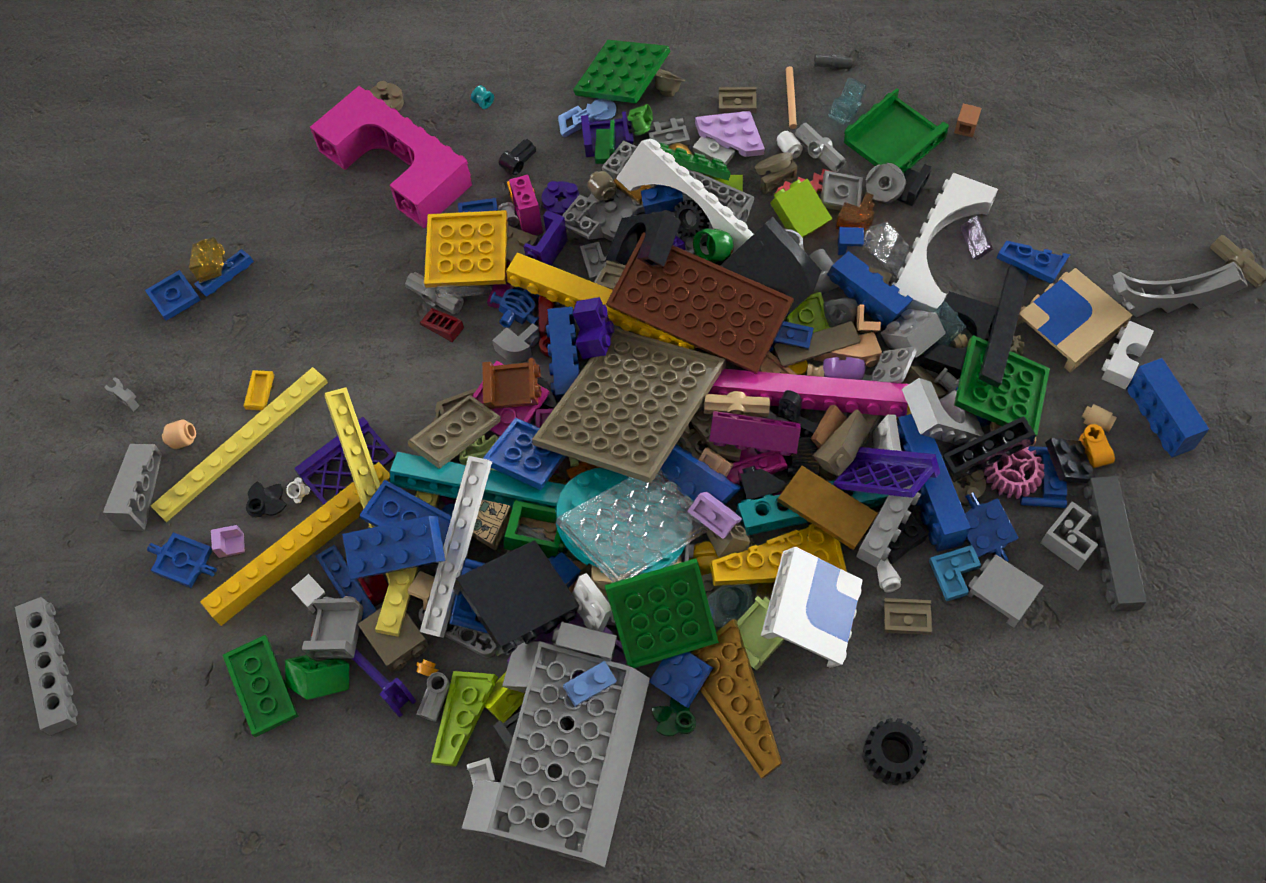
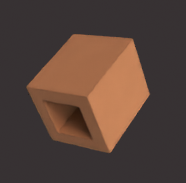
(967, 120)

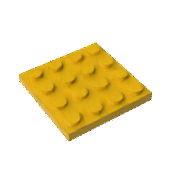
(466, 248)

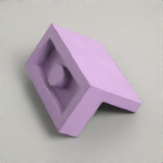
(714, 514)

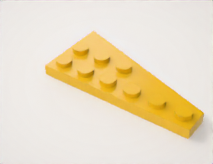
(762, 562)

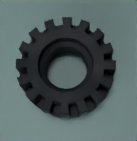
(680, 213)

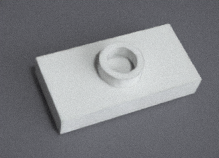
(712, 149)

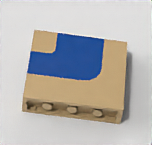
(1075, 317)

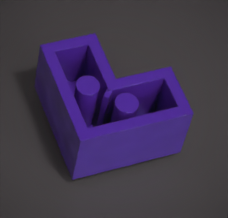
(594, 327)

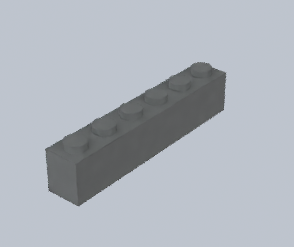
(1115, 544)

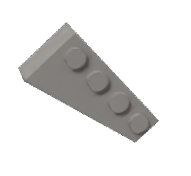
(134, 488)

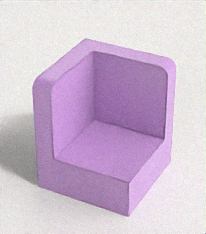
(227, 541)

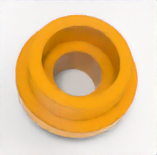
(426, 667)

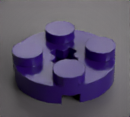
(554, 191)

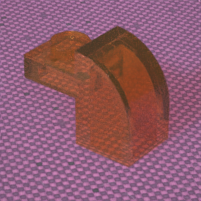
(857, 216)

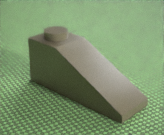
(842, 445)

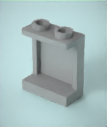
(1005, 588)
(334, 628)

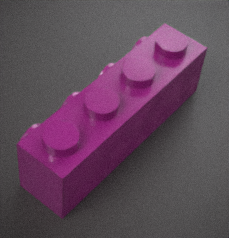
(755, 433)

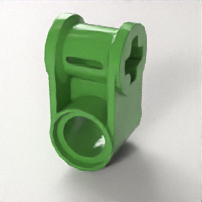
(641, 119)

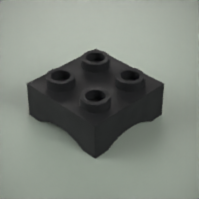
(911, 536)

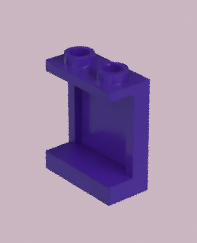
(589, 132)
(552, 240)

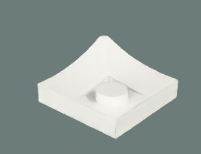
(886, 434)

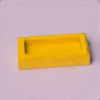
(258, 390)

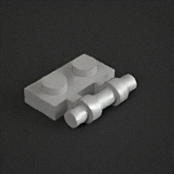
(669, 132)

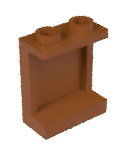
(511, 384)

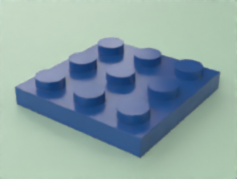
(520, 459)

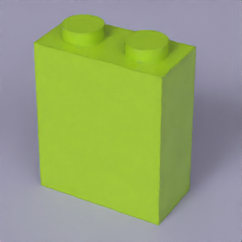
(800, 208)

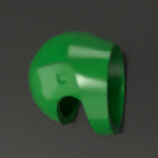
(719, 245)

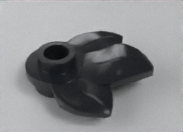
(267, 498)

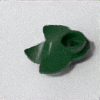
(671, 718)

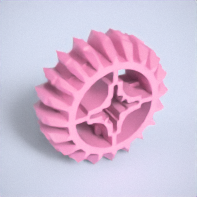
(1013, 480)

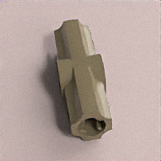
(1242, 258)

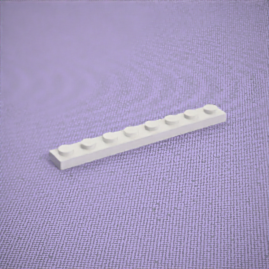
(456, 546)

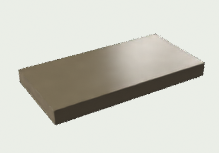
(454, 431)

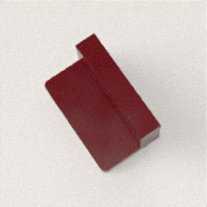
(375, 588)

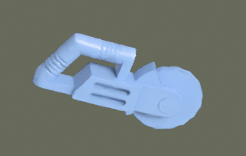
(596, 111)

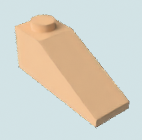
(866, 350)

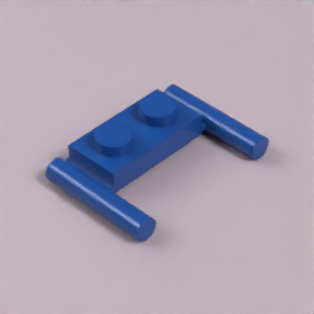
(1053, 489)
(462, 612)

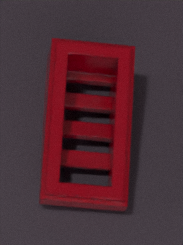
(544, 304)
(451, 334)

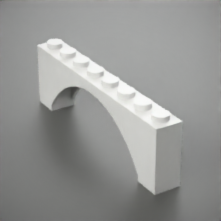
(654, 166)
(959, 200)

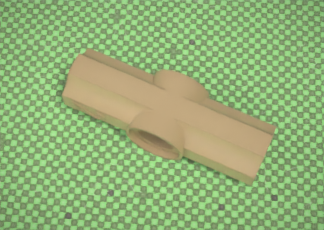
(737, 403)

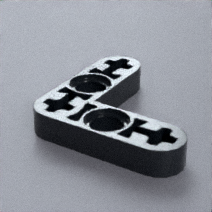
(790, 410)

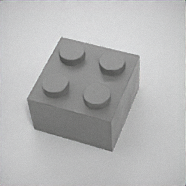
(914, 330)

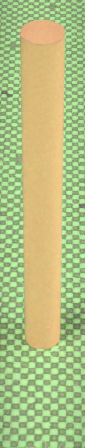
(791, 98)

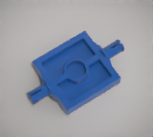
(989, 527)
(181, 560)

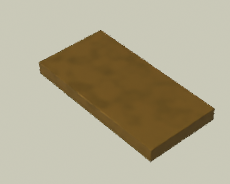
(827, 507)

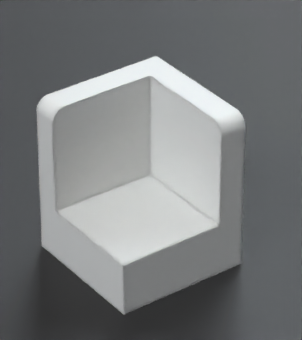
(307, 591)
(482, 770)

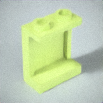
(751, 627)

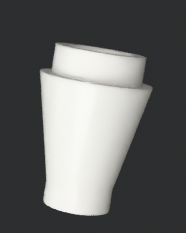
(888, 577)

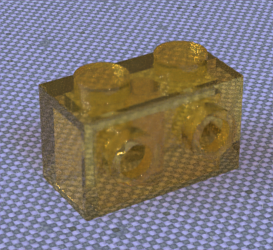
(207, 259)

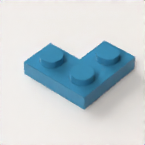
(949, 568)

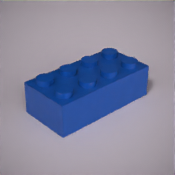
(1167, 408)
(393, 547)

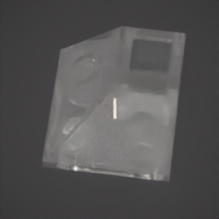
(887, 247)

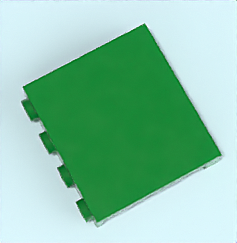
(894, 134)

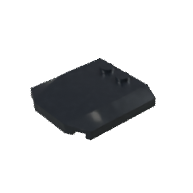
(776, 262)

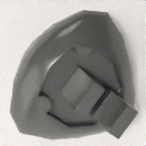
(840, 311)

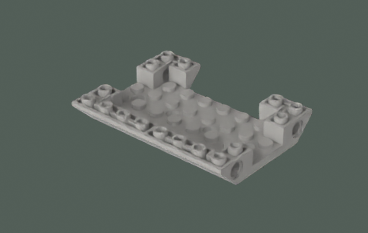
(601, 219)
(591, 757)

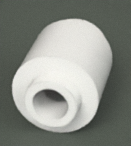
(789, 143)

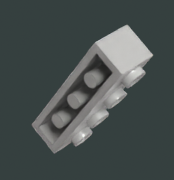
(886, 528)

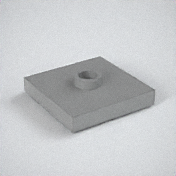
(839, 189)

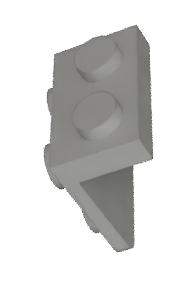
(894, 365)

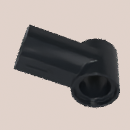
(515, 160)

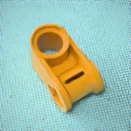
(1097, 447)

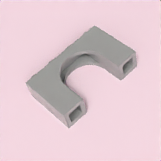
(940, 417)

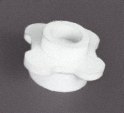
(292, 490)

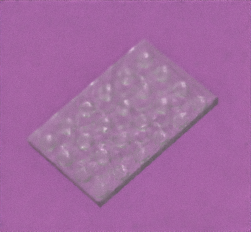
(632, 525)

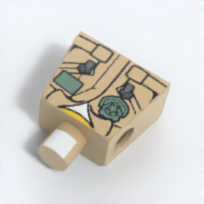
(491, 523)

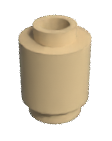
(1099, 416)

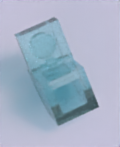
(848, 103)

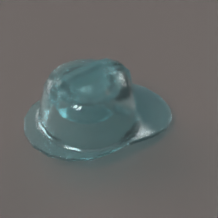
(729, 603)

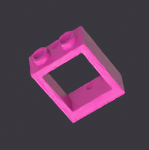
(526, 205)

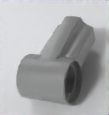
(433, 699)

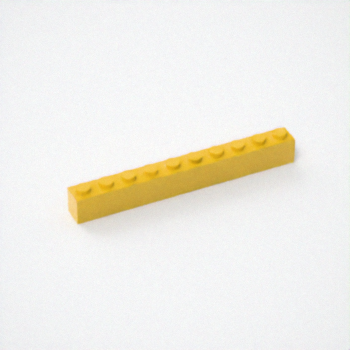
(568, 289)
(287, 553)

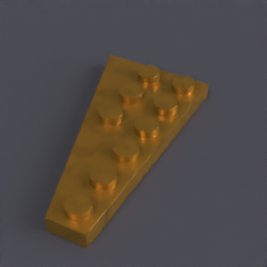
(737, 700)

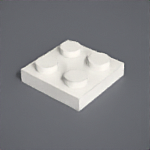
(593, 605)

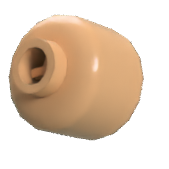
(179, 434)

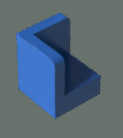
(849, 237)

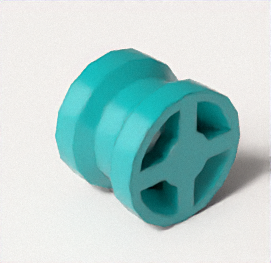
(482, 97)

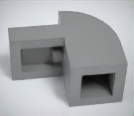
(515, 347)

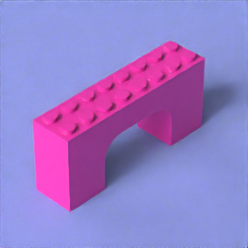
(366, 123)

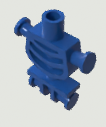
(516, 306)

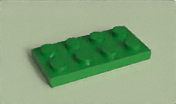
(698, 162)
(260, 686)

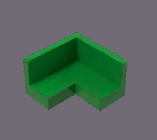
(316, 678)

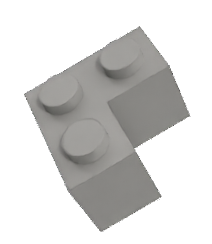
(1067, 540)

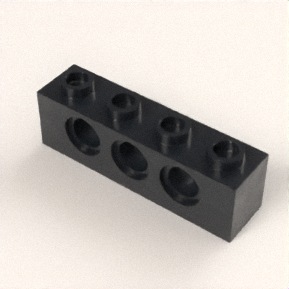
(989, 448)

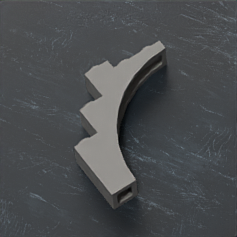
(1200, 290)

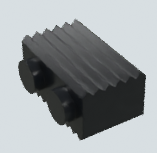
(804, 457)

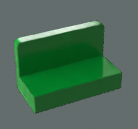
(605, 143)

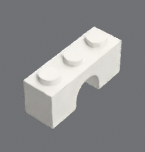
(1120, 367)

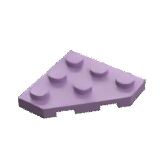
(733, 131)

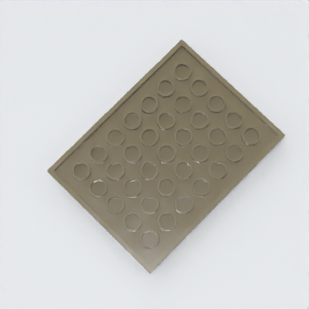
(630, 405)

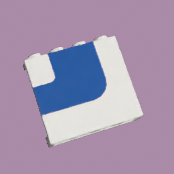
(813, 605)

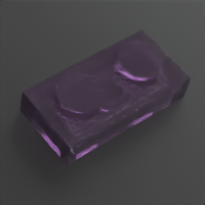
(976, 237)

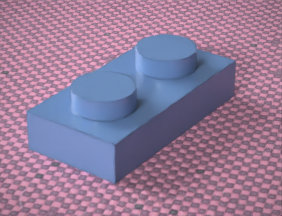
(589, 683)

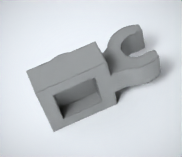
(125, 396)

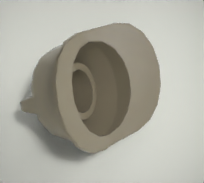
(667, 83)

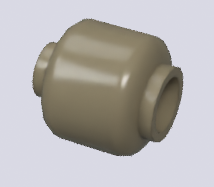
(602, 185)

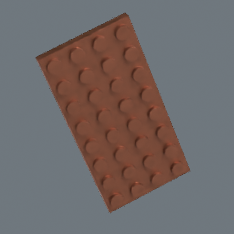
(703, 306)

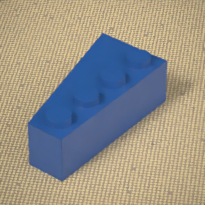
(868, 289)
(697, 477)

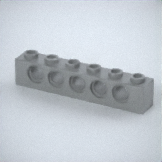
(41, 677)

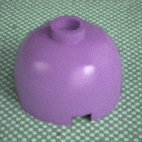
(846, 369)

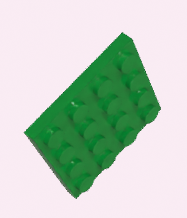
(622, 71)
(1017, 396)
(662, 613)

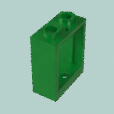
(528, 510)

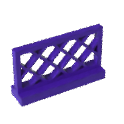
(329, 453)
(885, 463)

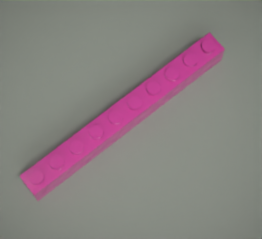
(817, 392)

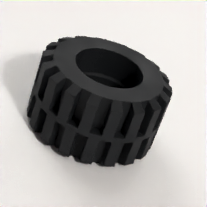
(905, 735)

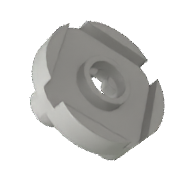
(896, 183)

